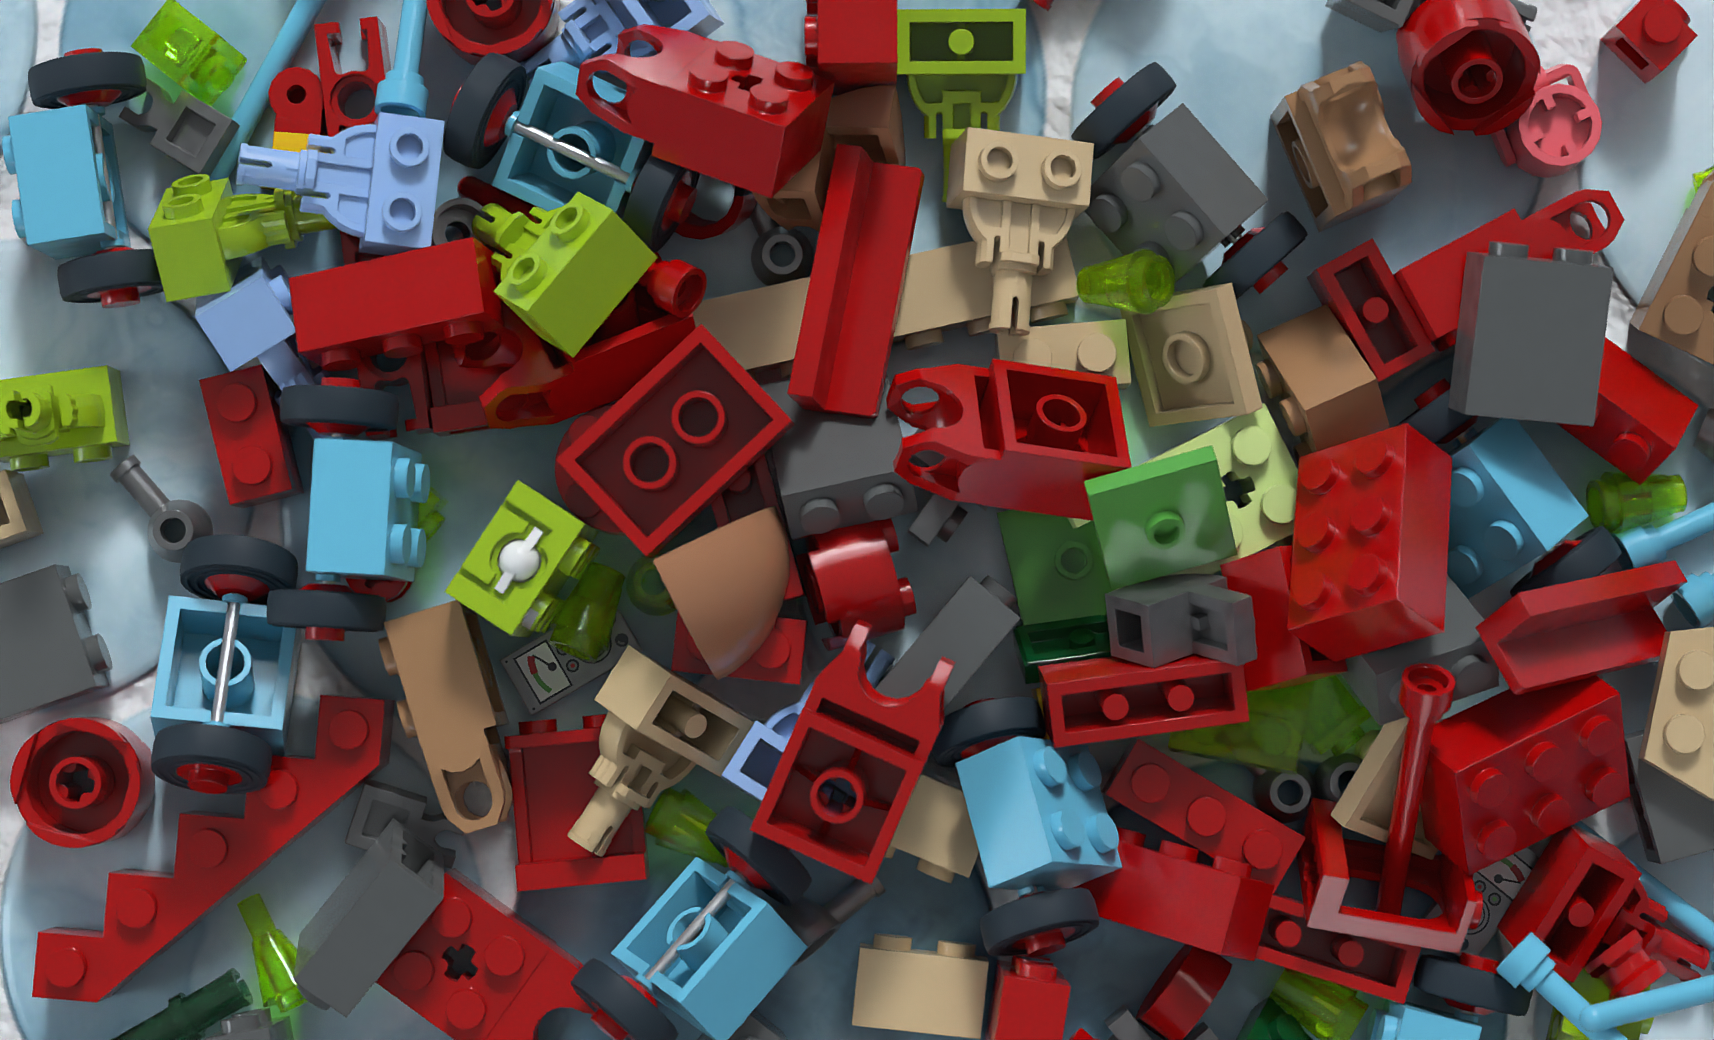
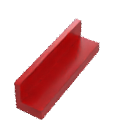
(855, 285)
(1580, 627)

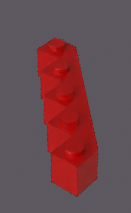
(216, 856)

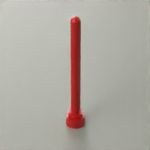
(672, 284)
(1425, 696)

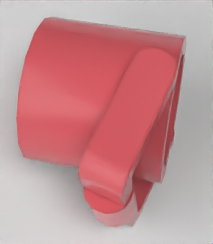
(1555, 129)

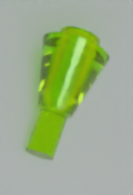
(272, 955)

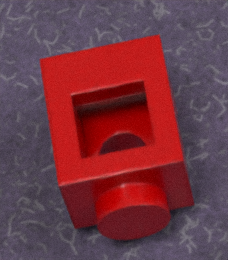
(1650, 36)

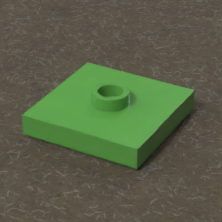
(1161, 517)
(1053, 567)

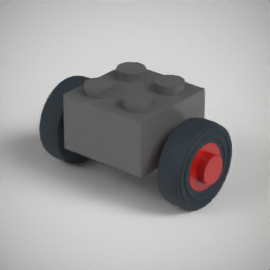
(1179, 188)

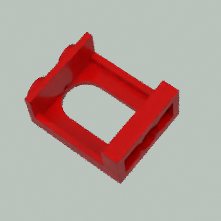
(1328, 862)

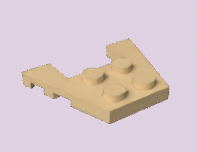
(1681, 711)

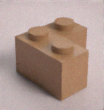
(1322, 382)

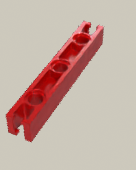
(335, 91)

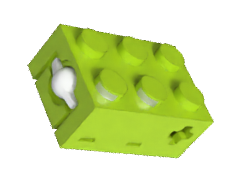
(524, 563)

